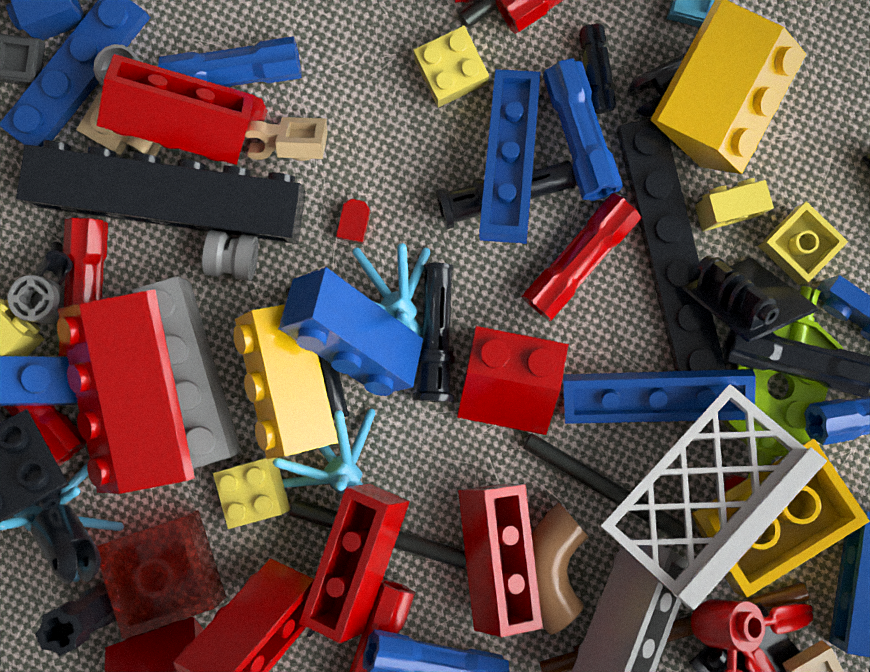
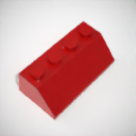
(125, 393)

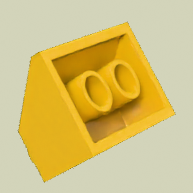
(728, 87)
(283, 385)
(807, 526)

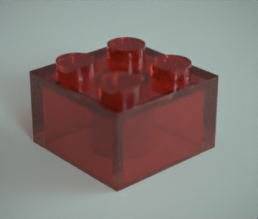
(160, 574)

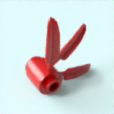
(742, 628)

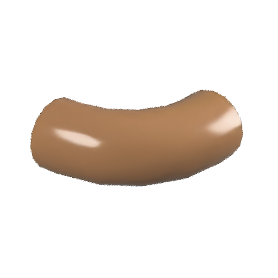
(553, 545)

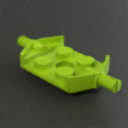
(801, 392)

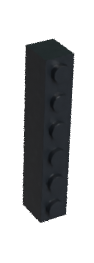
(161, 193)

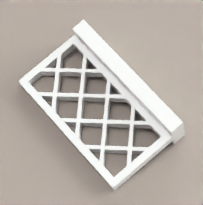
(744, 525)

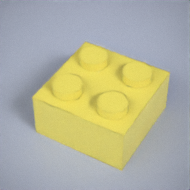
(451, 66)
(734, 205)
(803, 243)
(17, 335)
(251, 492)

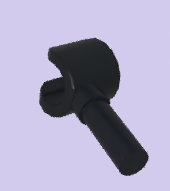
(55, 262)

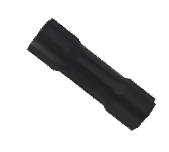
(832, 368)
(74, 621)

